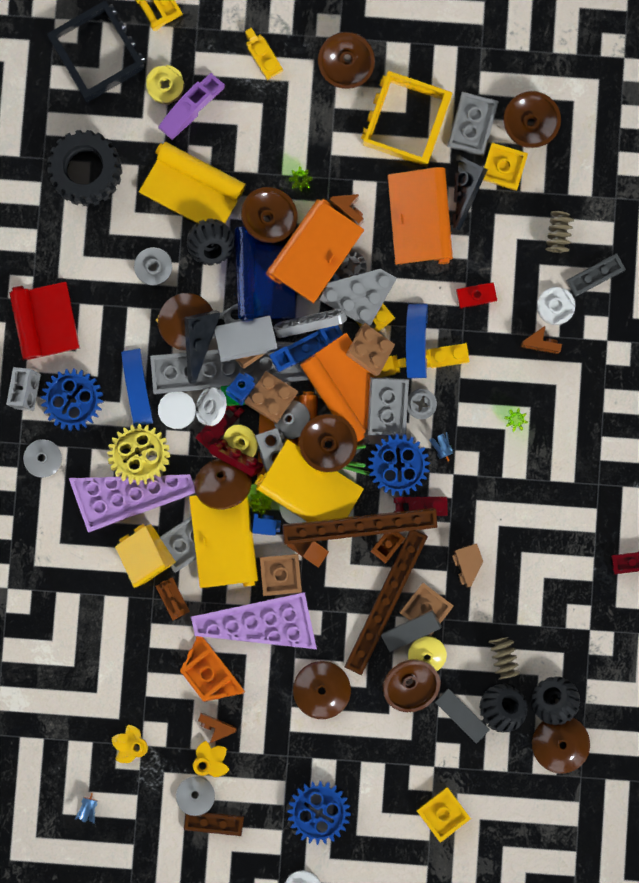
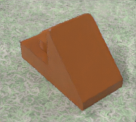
(344, 205)
(536, 342)
(387, 546)
(310, 551)
(221, 728)

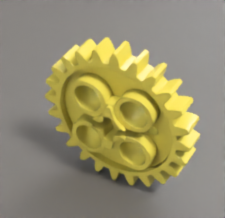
(130, 440)

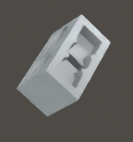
(23, 389)
(266, 451)

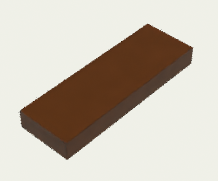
(215, 823)

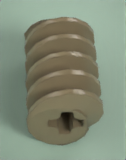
(559, 232)
(504, 658)

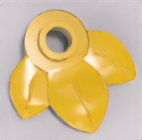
(126, 745)
(213, 758)

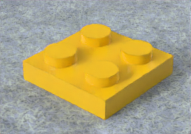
(504, 166)
(443, 814)

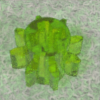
(295, 179)
(511, 422)
(256, 502)

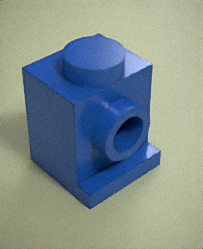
(240, 394)
(265, 525)

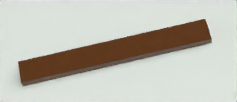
(359, 526)
(385, 602)

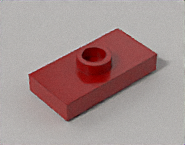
(476, 295)

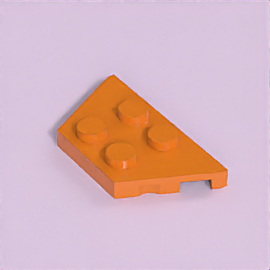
(208, 673)

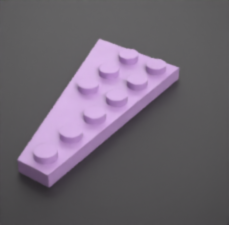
(113, 500)
(272, 621)

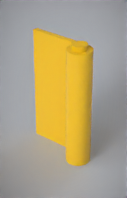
(191, 186)
(305, 490)
(223, 544)

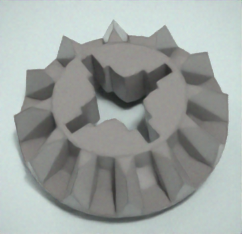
(356, 259)
(429, 399)

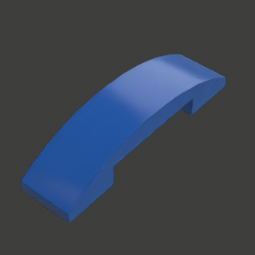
(416, 340)
(304, 348)
(136, 387)

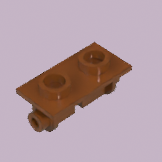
(172, 598)

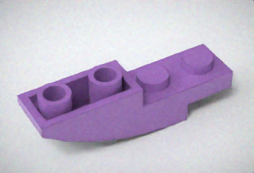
(189, 105)

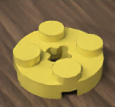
(163, 74)

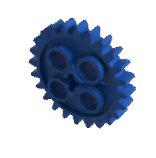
(57, 389)
(415, 463)
(308, 827)

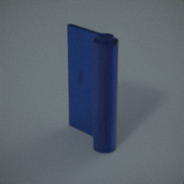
(256, 292)

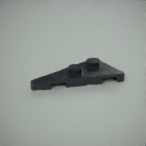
(467, 185)
(198, 336)

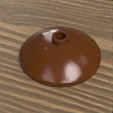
(344, 72)
(533, 107)
(276, 207)
(172, 317)
(324, 429)
(224, 491)
(321, 675)
(414, 693)
(547, 750)

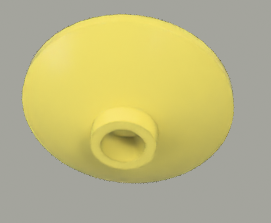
(234, 438)
(428, 646)

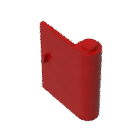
(44, 320)

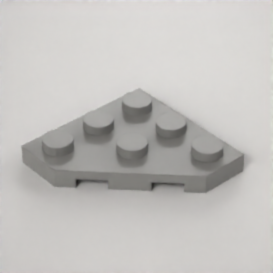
(359, 295)

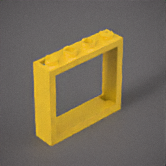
(379, 99)

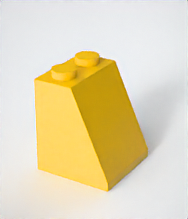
(144, 555)

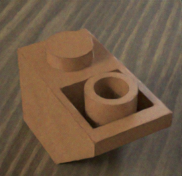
(469, 562)

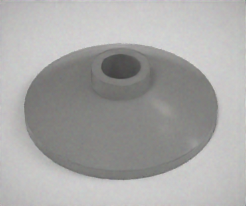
(149, 257)
(300, 417)
(52, 458)
(199, 805)

